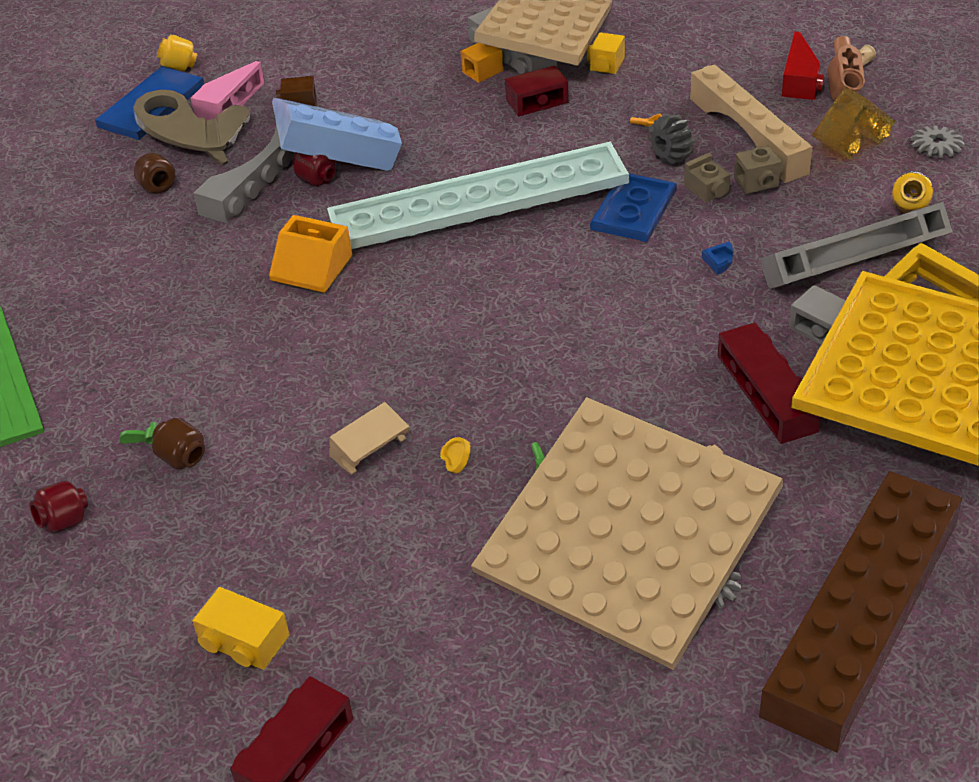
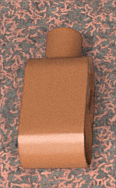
(845, 68)

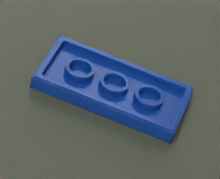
(121, 116)

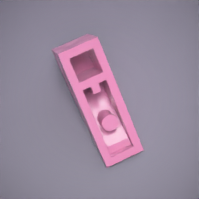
(227, 90)

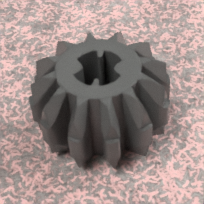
(671, 139)

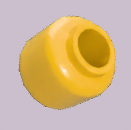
(176, 53)
(912, 182)

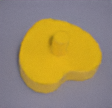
(456, 454)

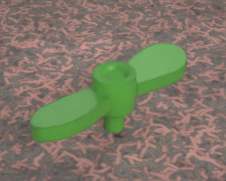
(133, 436)

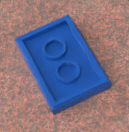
(634, 207)

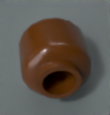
(154, 173)
(178, 443)

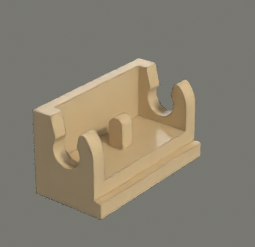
(366, 436)

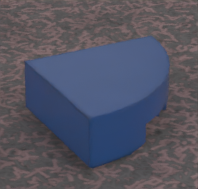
(718, 257)

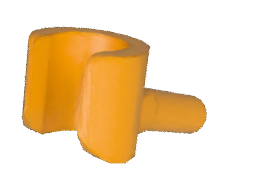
(645, 122)

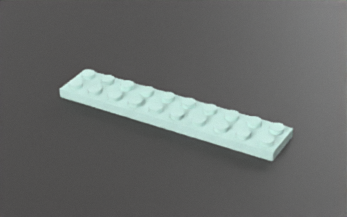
(480, 195)

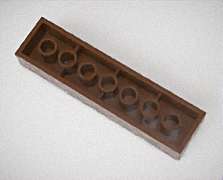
(859, 611)

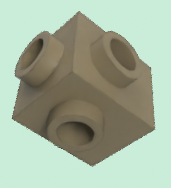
(757, 169)

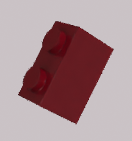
(536, 90)

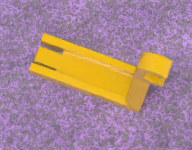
(937, 270)

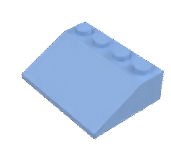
(336, 135)

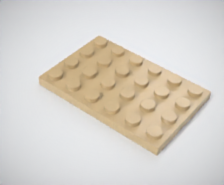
(544, 27)

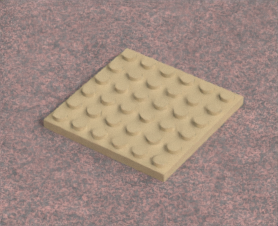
(629, 530)

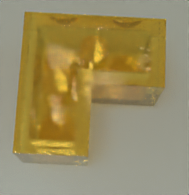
(850, 122)

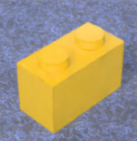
(240, 628)

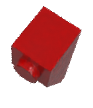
(801, 71)

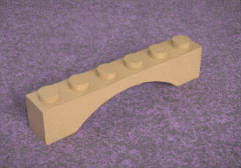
(718, 92)

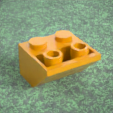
(310, 253)

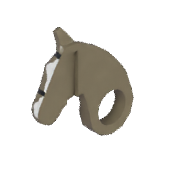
(185, 128)

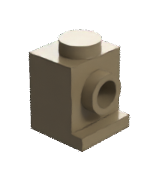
(706, 178)

